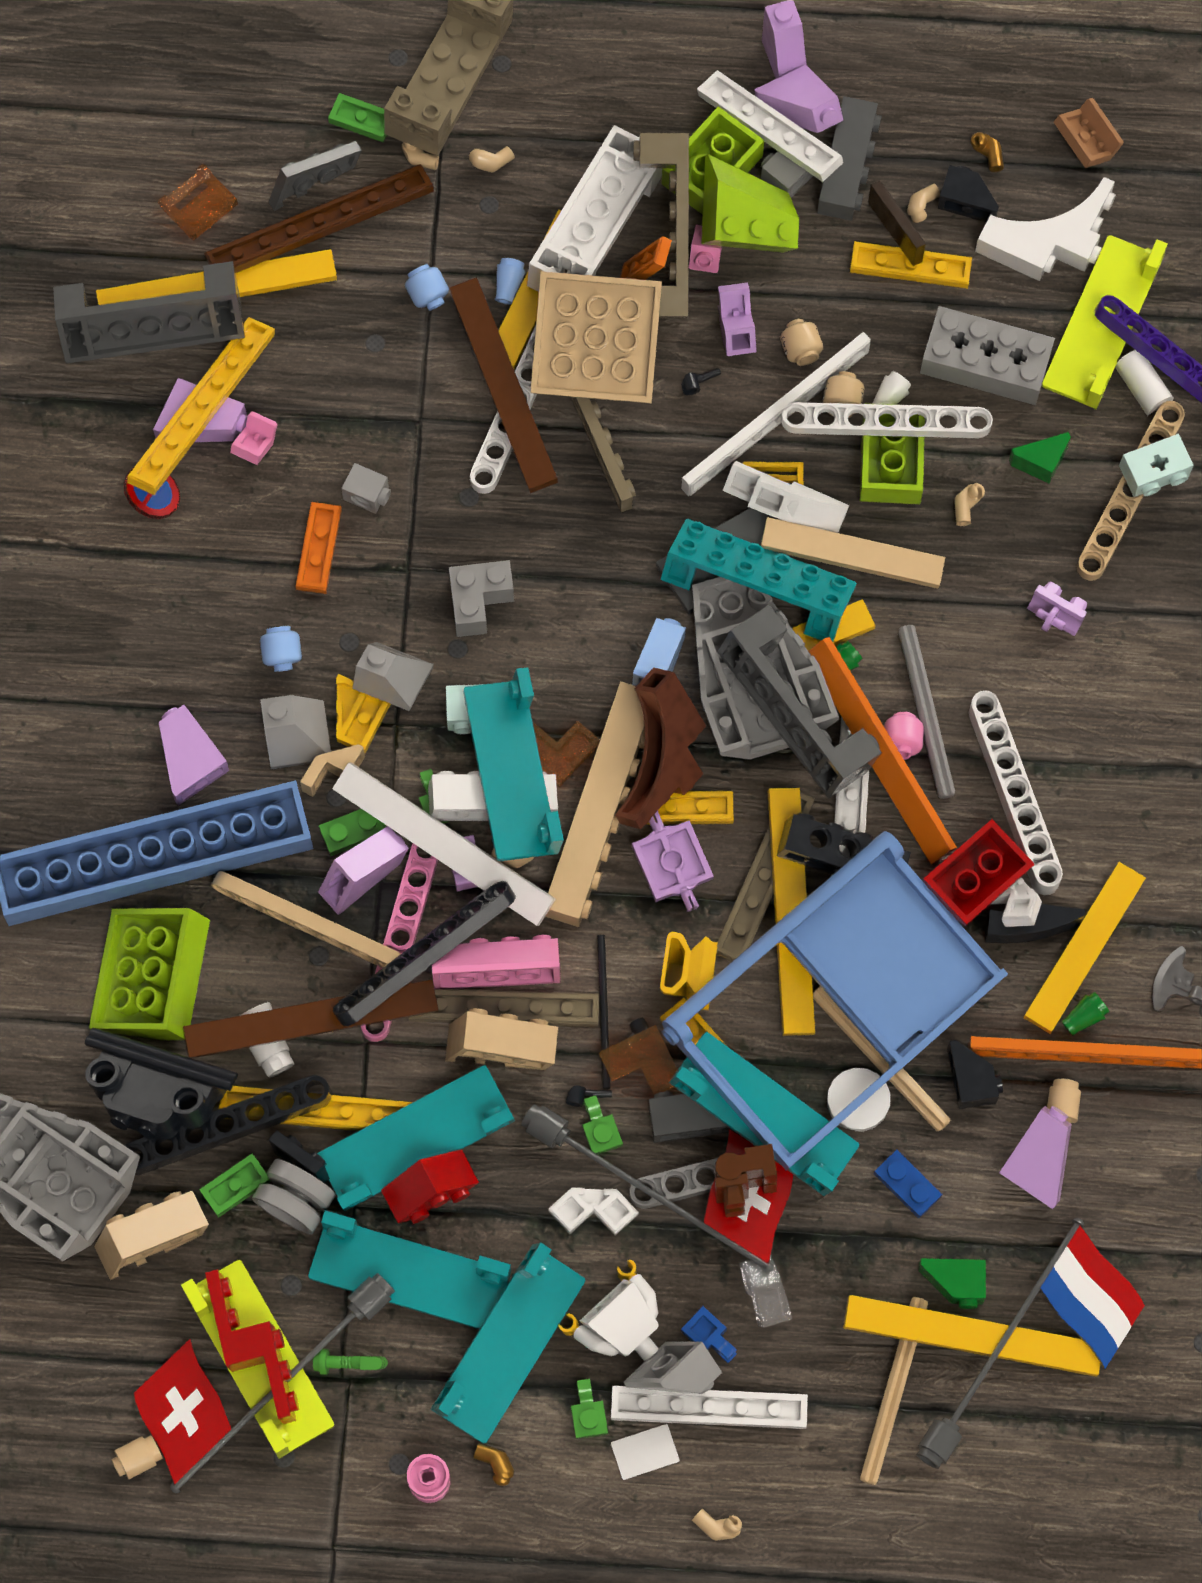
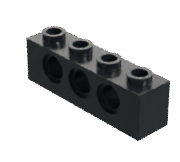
(796, 843)

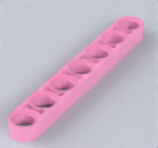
(407, 923)

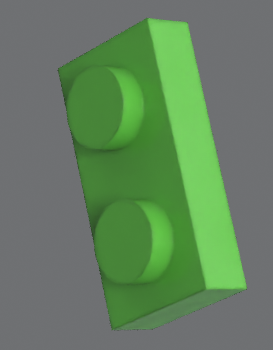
(358, 117)
(349, 831)
(234, 1185)

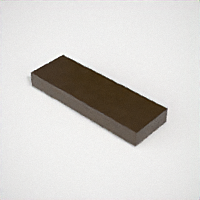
(896, 223)

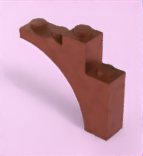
(666, 762)

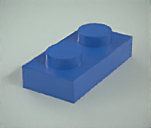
(907, 1184)

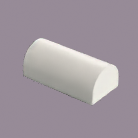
(1143, 381)

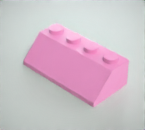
(499, 963)

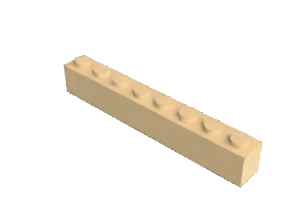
(596, 811)

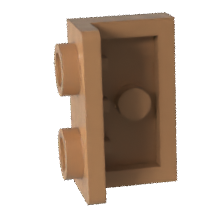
(1089, 134)

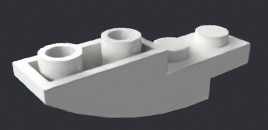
(783, 500)

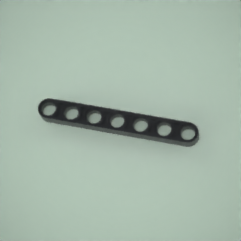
(424, 953)

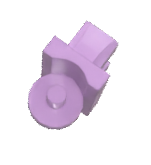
(1056, 610)

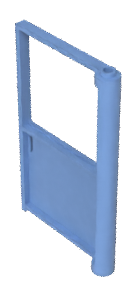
(879, 953)

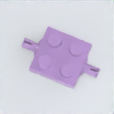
(672, 861)

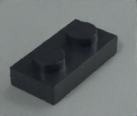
(291, 1151)

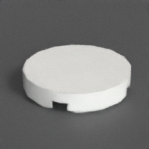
(849, 1086)

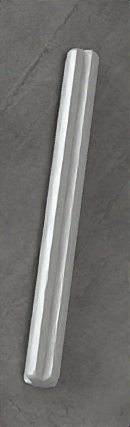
(926, 711)

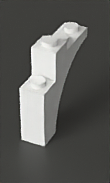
(1037, 244)

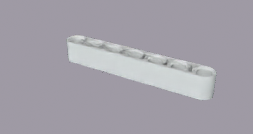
(1015, 778)

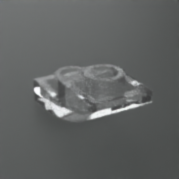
(767, 1294)

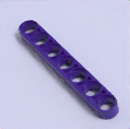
(1142, 343)

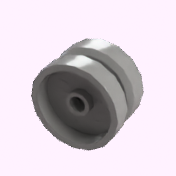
(293, 1196)

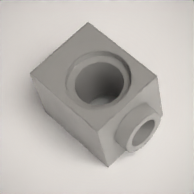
(366, 488)

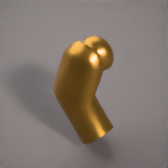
(989, 148)
(499, 1462)

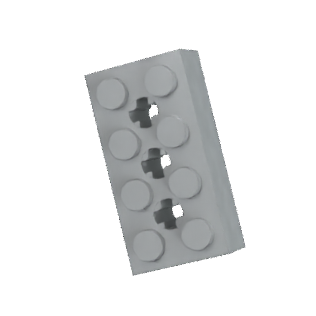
(981, 338)

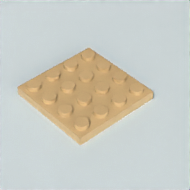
(596, 337)

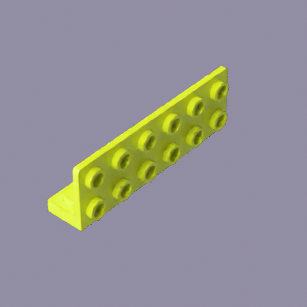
(1089, 347)
(253, 1382)

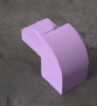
(736, 319)

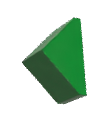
(1041, 457)

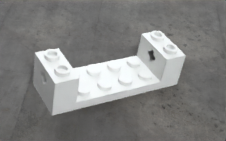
(595, 210)

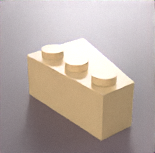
(502, 1040)
(150, 1231)

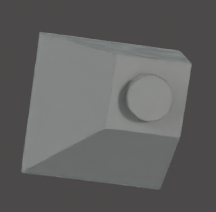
(391, 675)
(294, 730)
(677, 1368)

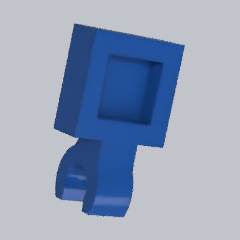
(709, 1330)

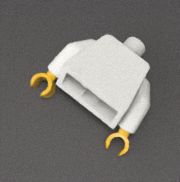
(620, 1319)

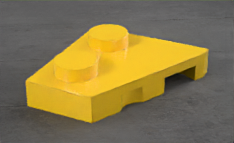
(357, 714)

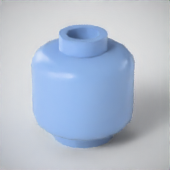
(426, 287)
(280, 648)

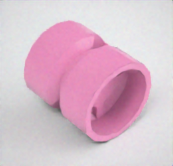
(428, 1478)

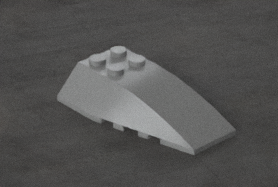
(733, 715)
(59, 1177)

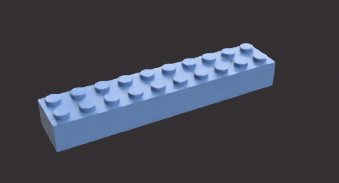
(152, 853)

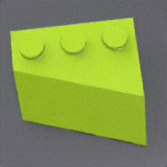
(746, 211)

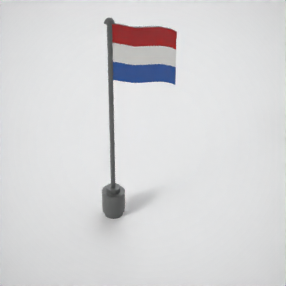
(1085, 1295)

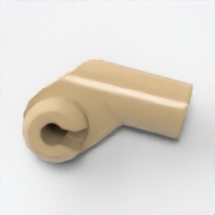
(489, 161)
(718, 1529)

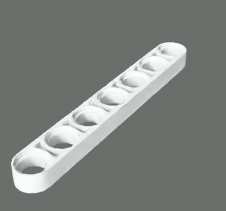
(872, 426)
(498, 438)

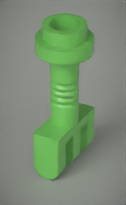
(324, 1361)

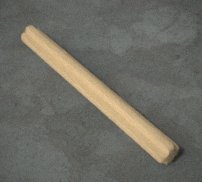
(901, 1080)
(889, 1405)

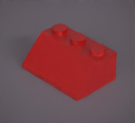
(978, 872)

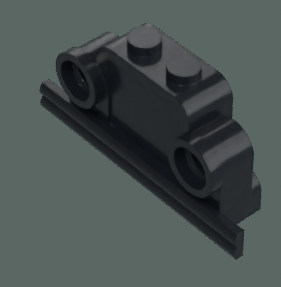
(152, 1086)

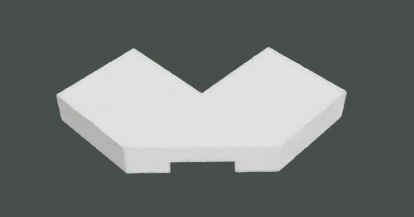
(1021, 905)
(581, 1203)

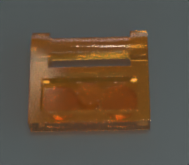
(204, 208)

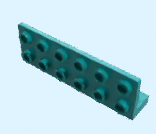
(760, 570)
(511, 769)
(776, 1107)
(426, 1128)
(419, 1274)
(508, 1343)

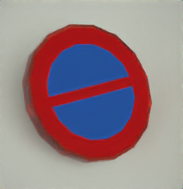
(154, 506)

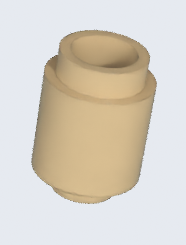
(1066, 1097)
(136, 1457)

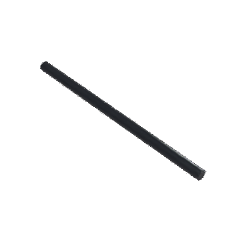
(603, 1005)

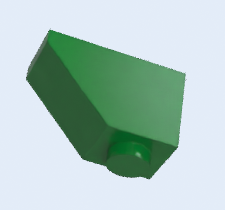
(957, 1279)

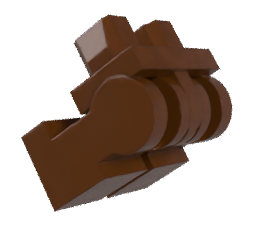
(740, 1172)

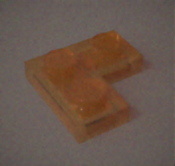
(568, 753)
(642, 1051)

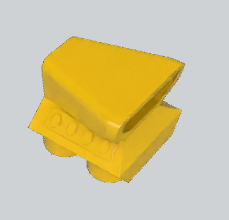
(686, 969)

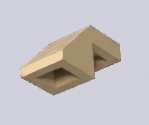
(333, 762)

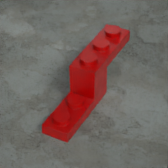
(252, 1346)

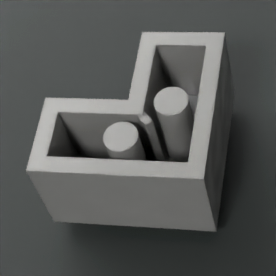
(478, 586)

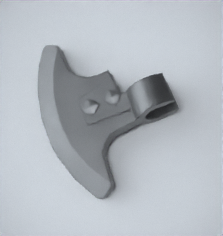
(1174, 981)

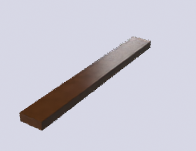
(323, 220)
(503, 385)
(300, 1021)

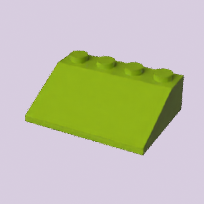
(150, 972)

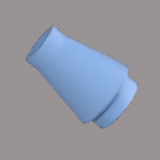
(509, 277)

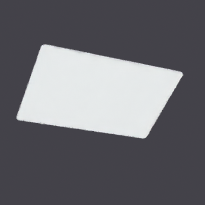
(645, 1451)

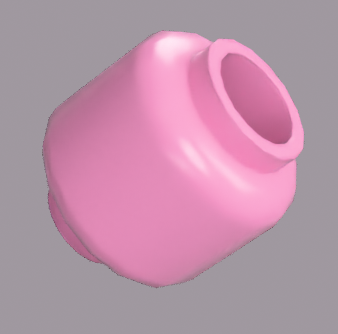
(906, 733)

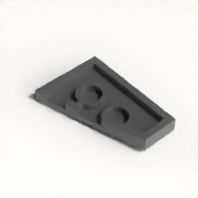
(323, 167)

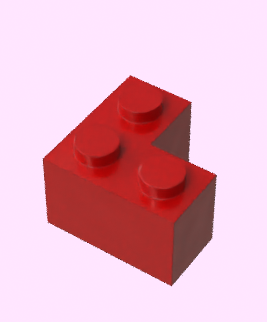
(429, 1185)

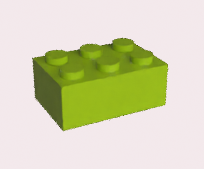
(724, 139)
(892, 465)

